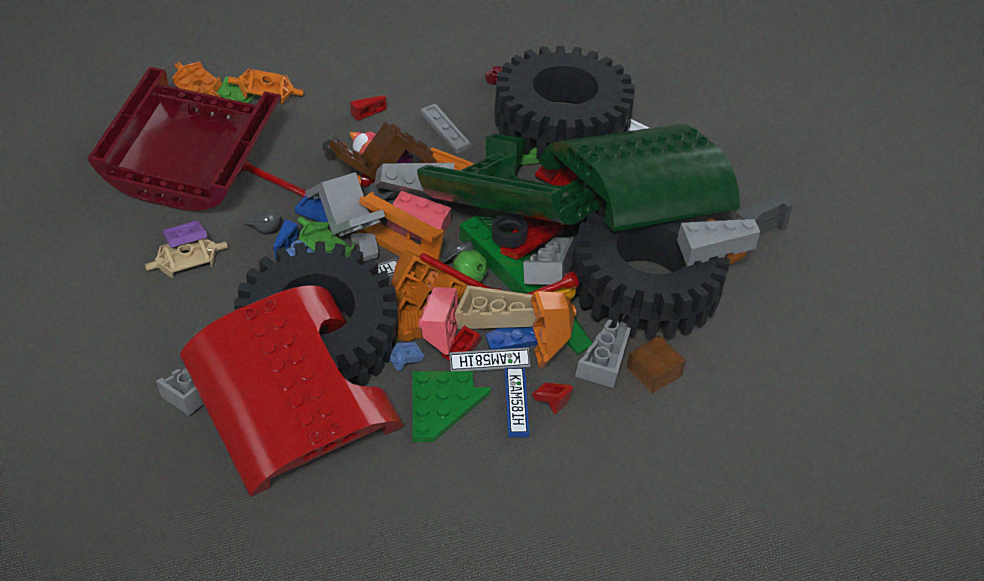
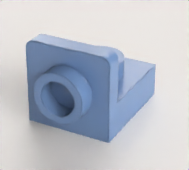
(405, 353)

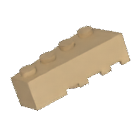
(494, 309)

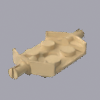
(173, 260)

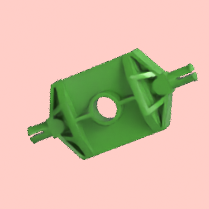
(318, 231)

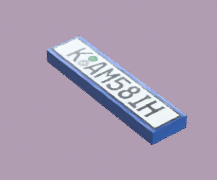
(516, 402)

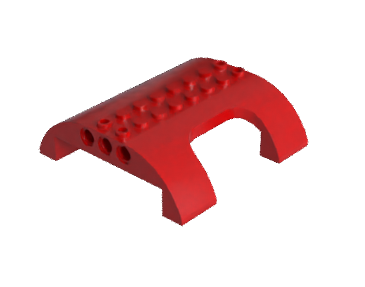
(278, 387)

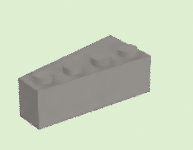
(404, 178)
(716, 238)
(550, 263)
(604, 355)
(180, 391)

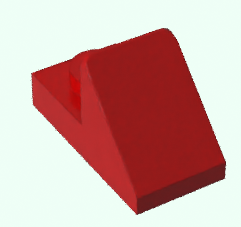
(555, 394)

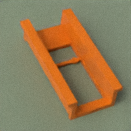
(395, 242)

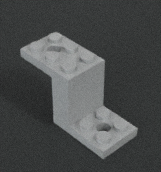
(342, 206)

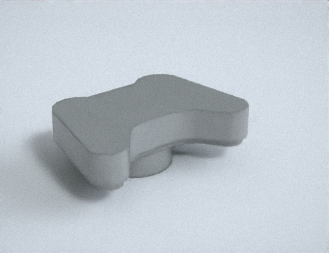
(367, 244)

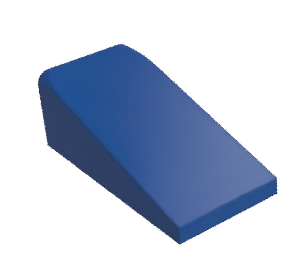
(286, 236)

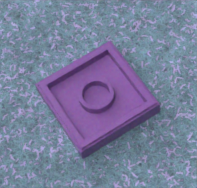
(184, 233)

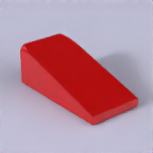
(367, 107)
(464, 341)

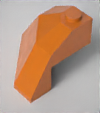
(416, 279)
(552, 324)

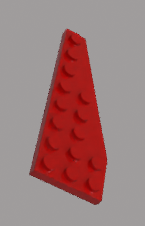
(540, 230)

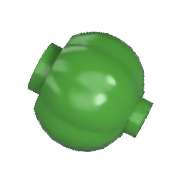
(471, 264)

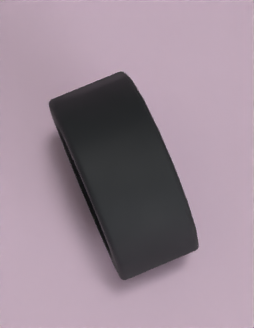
(509, 240)

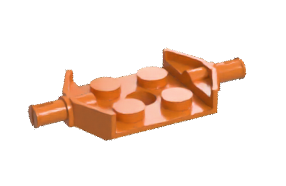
(192, 75)
(252, 82)

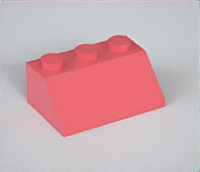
(426, 210)
(439, 318)

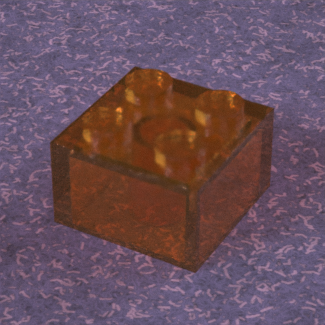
(656, 364)

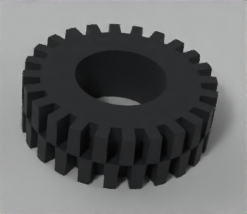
(530, 83)
(356, 289)
(645, 298)

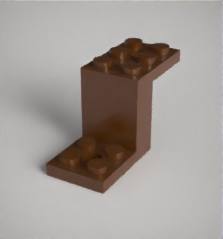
(383, 149)

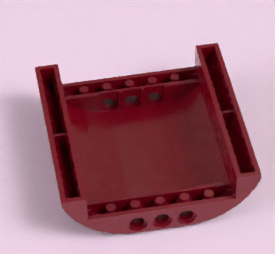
(179, 143)

